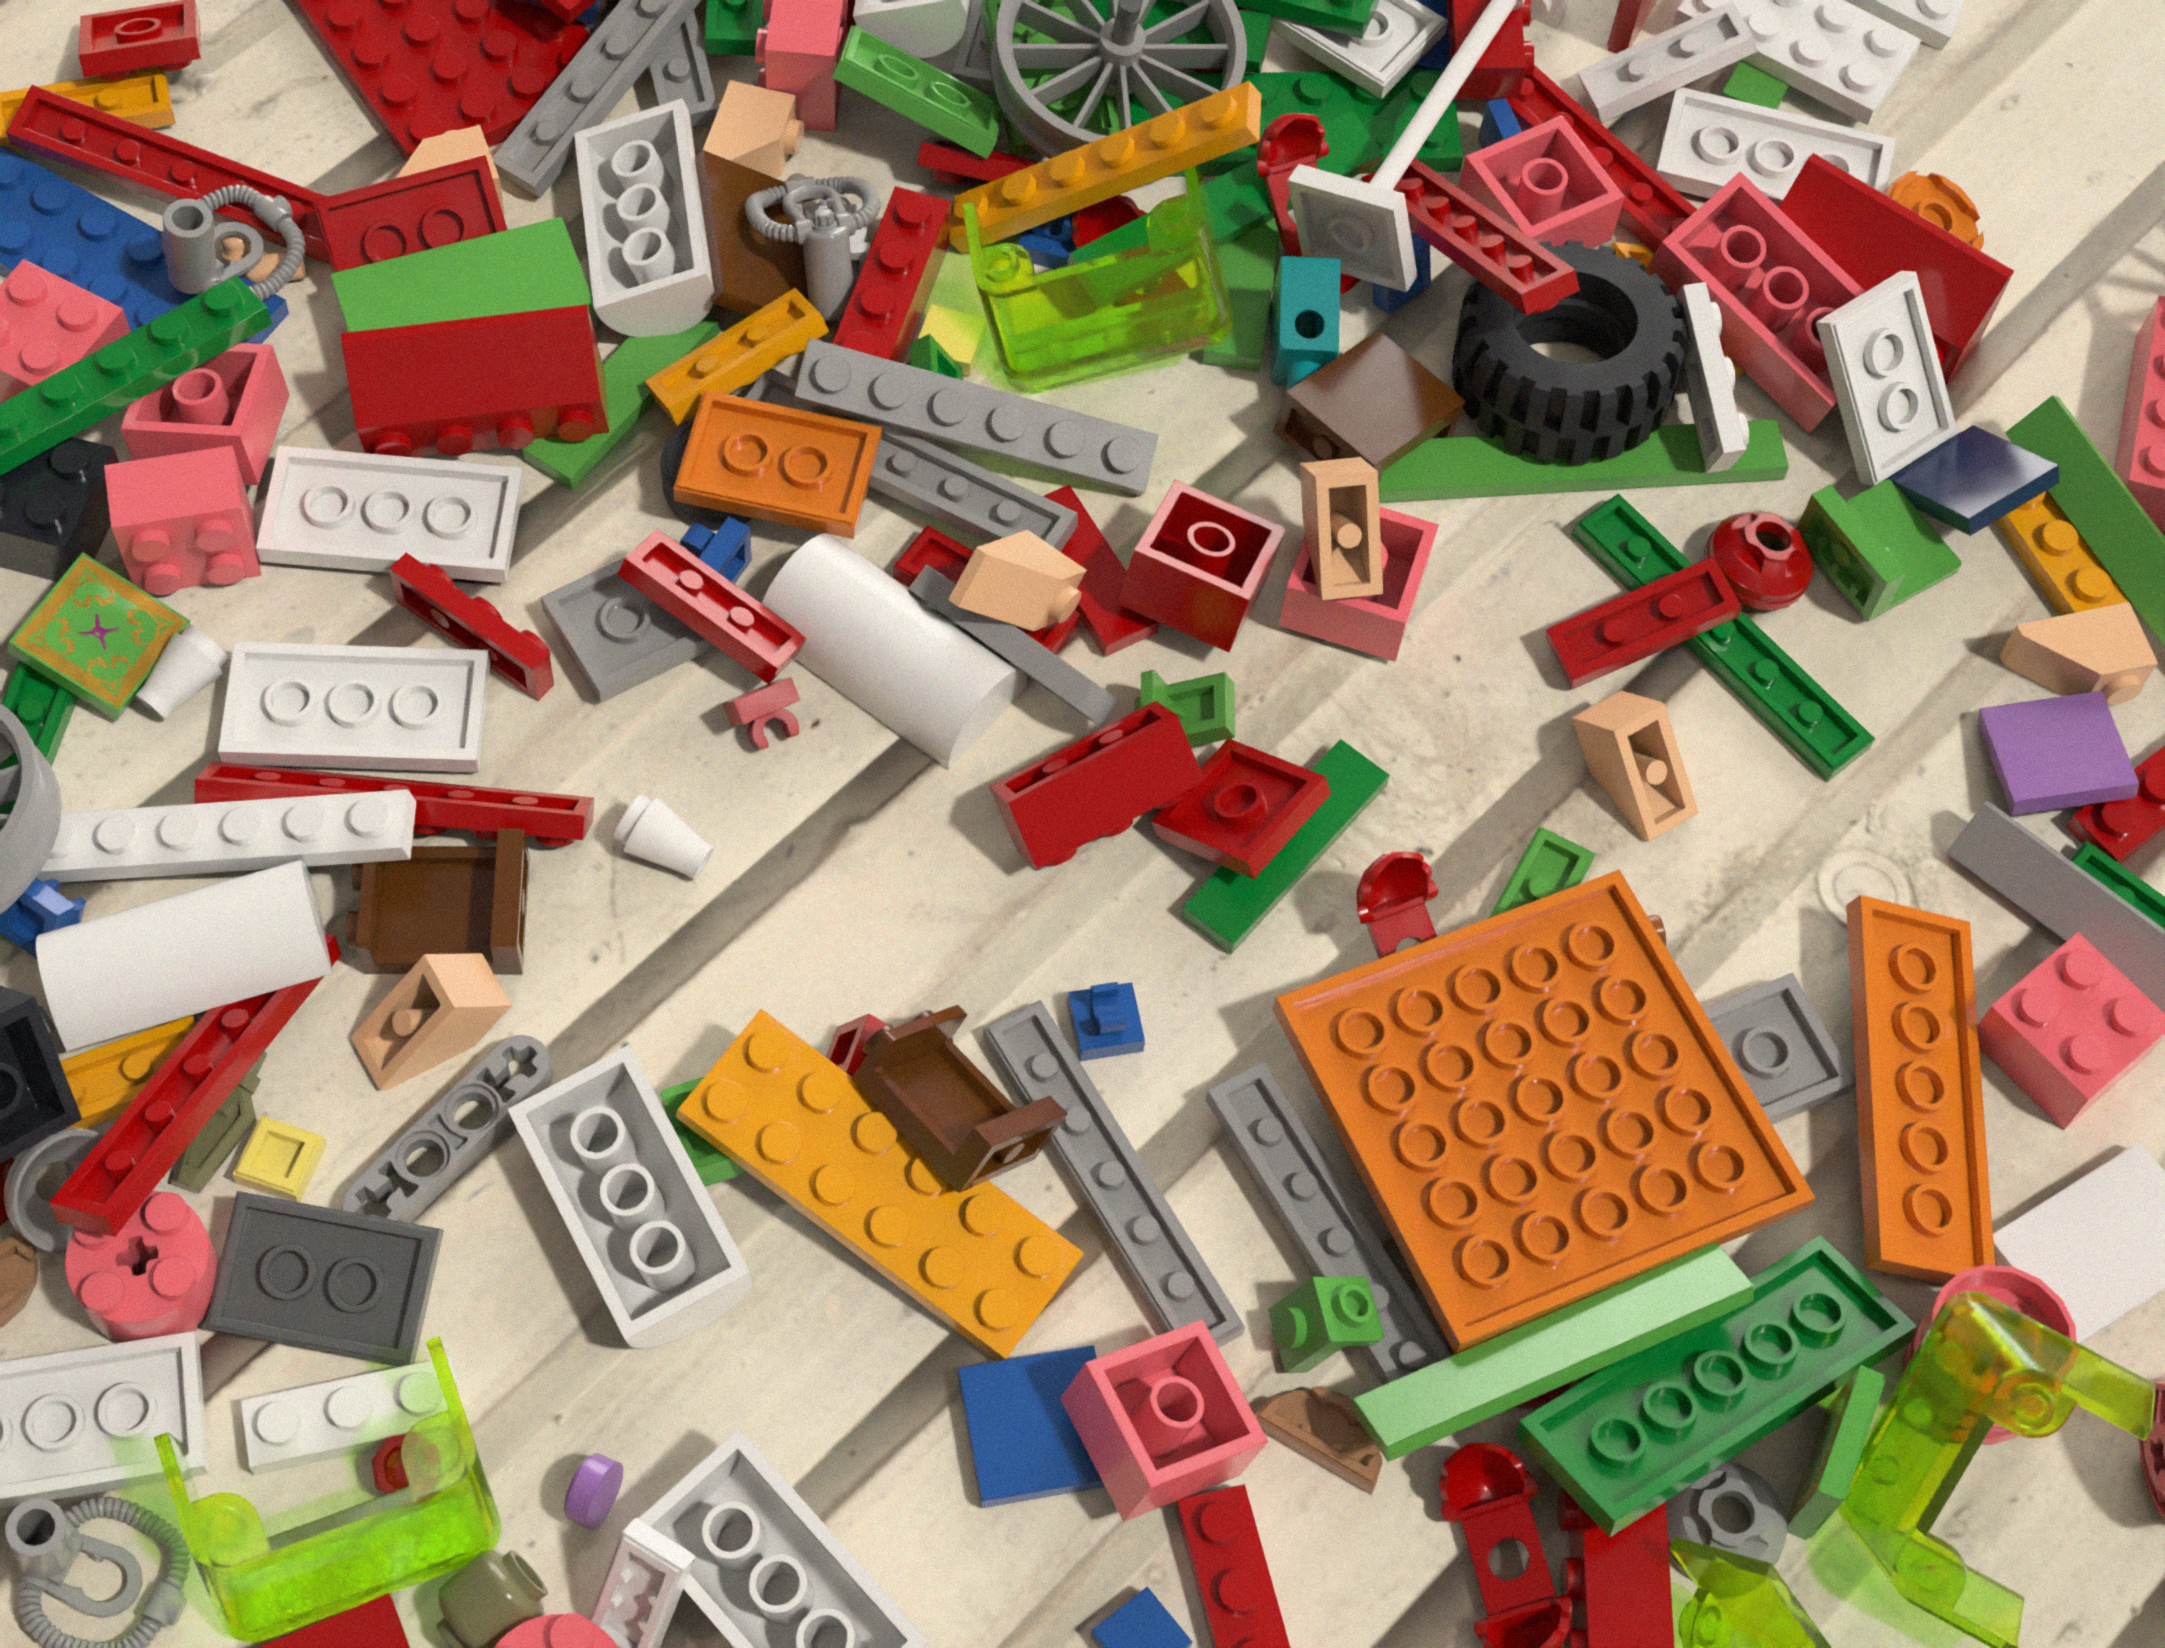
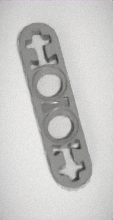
(1019, 649)
(440, 1131)

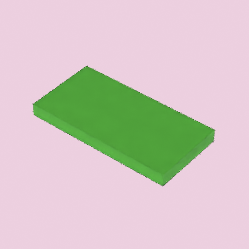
(467, 279)

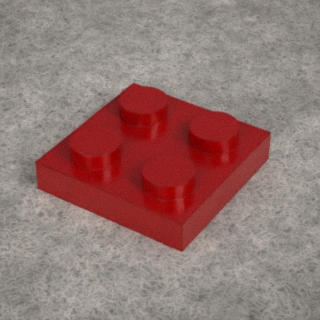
(139, 38)
(1242, 808)

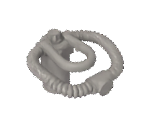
(823, 237)
(191, 241)
(47, 1546)

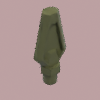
(219, 1135)

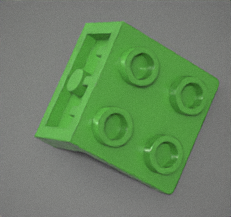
(1875, 546)

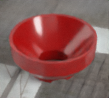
(1755, 573)

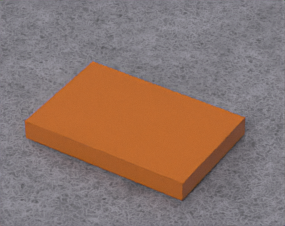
(778, 464)

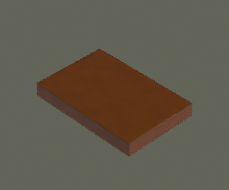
(744, 264)

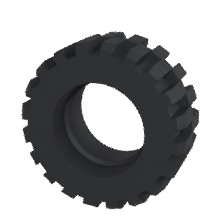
(1566, 406)

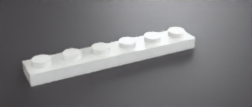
(232, 836)

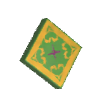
(97, 636)
(1835, 1453)

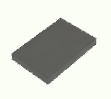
(324, 1278)

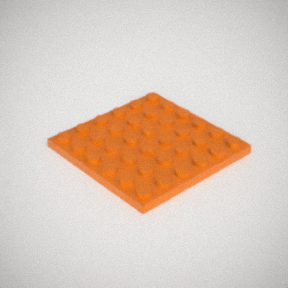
(1539, 1108)

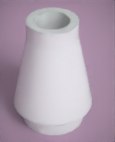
(182, 671)
(660, 836)

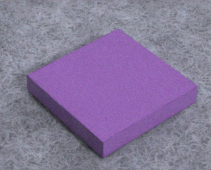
(2057, 753)

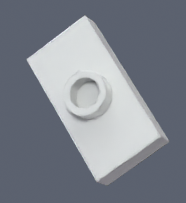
(641, 1587)

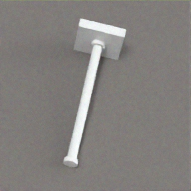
(1370, 221)

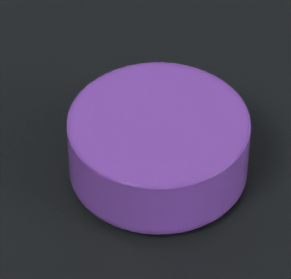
(593, 1490)

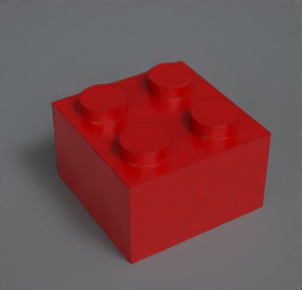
(1201, 565)

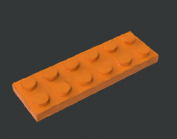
(1918, 1092)

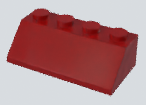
(1880, 237)
(477, 383)

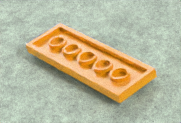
(850, 1171)

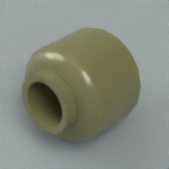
(489, 1600)

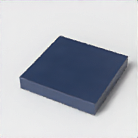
(1974, 479)

